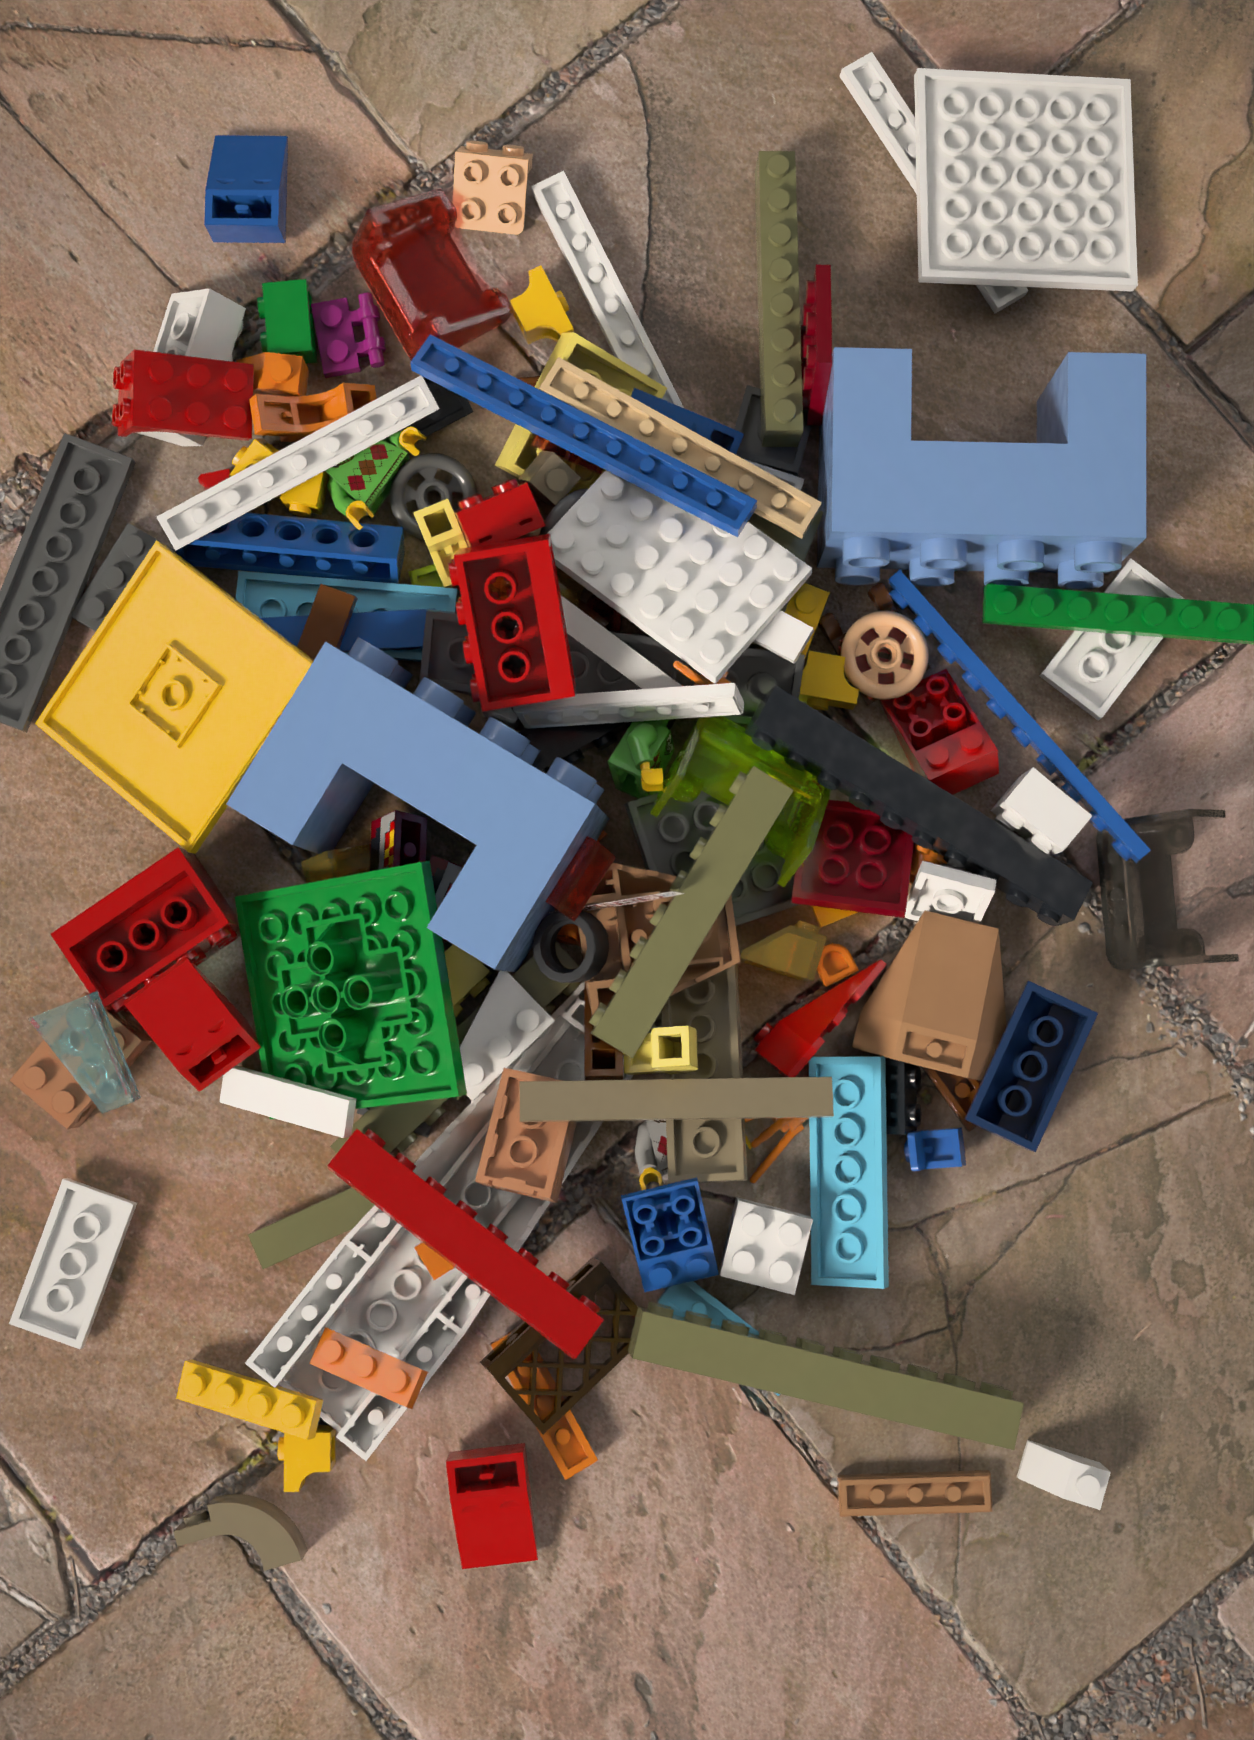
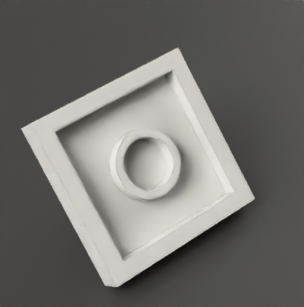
(949, 893)

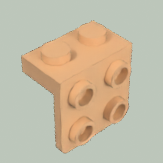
(491, 187)

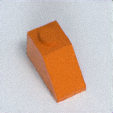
(278, 374)

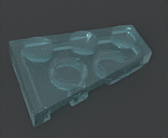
(89, 1050)

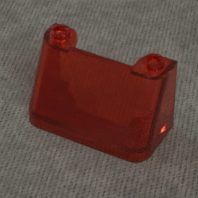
(422, 276)

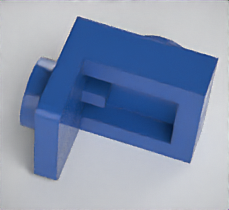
(935, 1149)

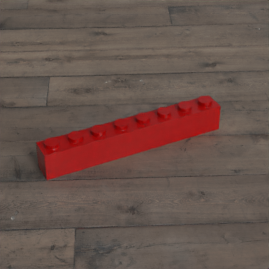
(465, 1243)

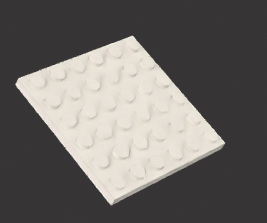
(1025, 180)

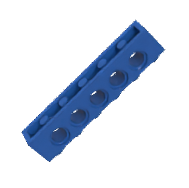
(301, 548)

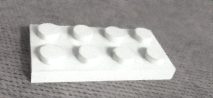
(1097, 665)
(73, 1263)

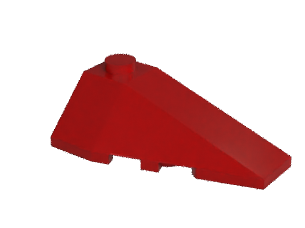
(799, 1034)

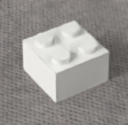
(1040, 813)
(765, 1246)

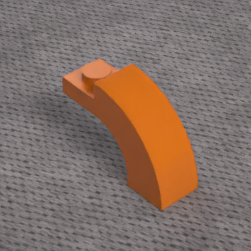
(302, 415)

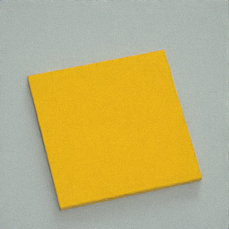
(175, 696)

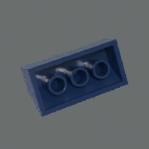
(1031, 1066)

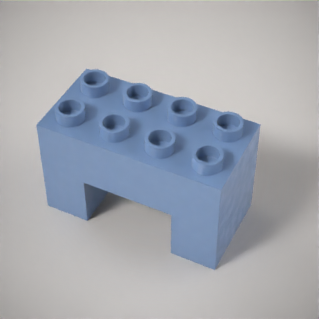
(982, 506)
(362, 728)

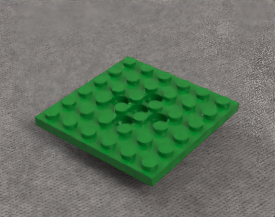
(353, 986)

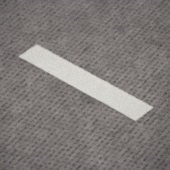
(614, 650)

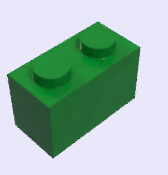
(288, 319)

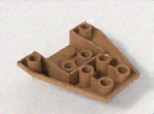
(939, 999)

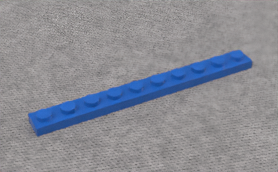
(584, 435)
(1025, 728)

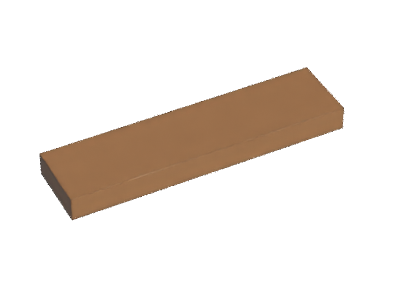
(914, 1493)

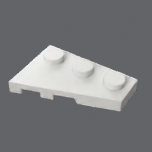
(500, 1032)

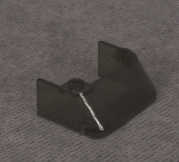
(1141, 898)

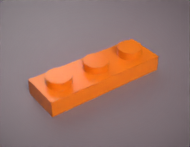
(368, 1368)

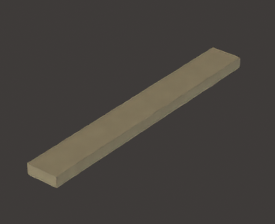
(676, 1099)

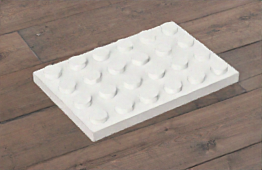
(676, 573)

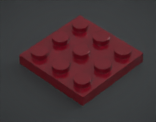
(816, 344)
(856, 864)

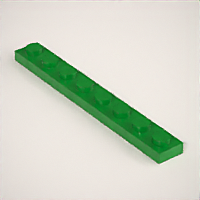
(1118, 614)

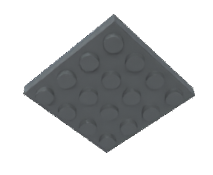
(671, 836)

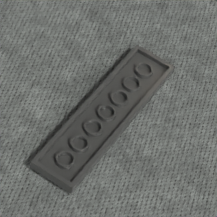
(54, 569)

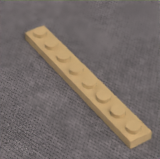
(775, 498)

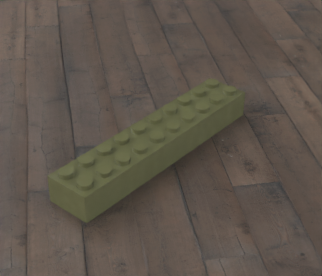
(826, 1377)

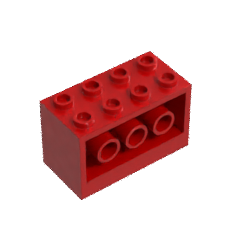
(531, 601)
(131, 914)

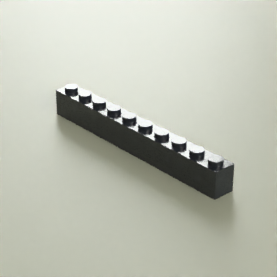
(917, 807)

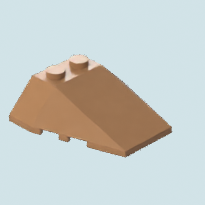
(630, 921)

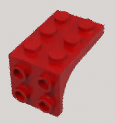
(183, 395)

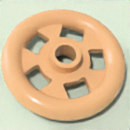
(914, 644)

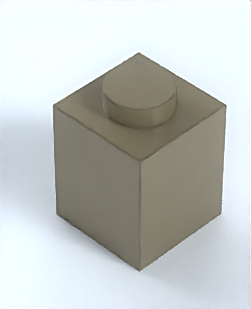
(549, 477)

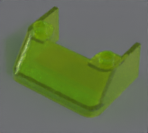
(710, 764)

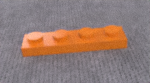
(565, 1438)

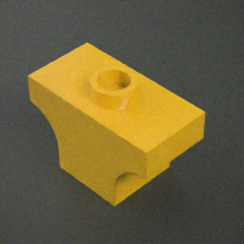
(541, 309)
(825, 683)
(306, 1456)

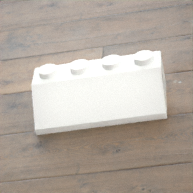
(198, 326)

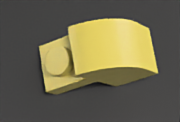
(441, 536)
(665, 1051)

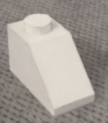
(1064, 1474)

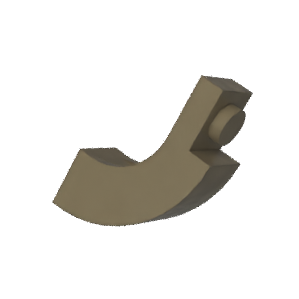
(251, 1519)

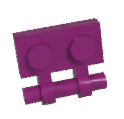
(337, 339)

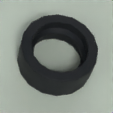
(545, 950)

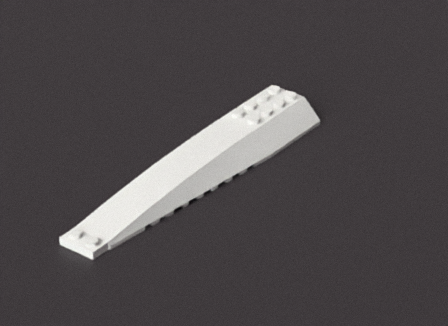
(378, 1283)

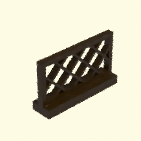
(525, 1341)

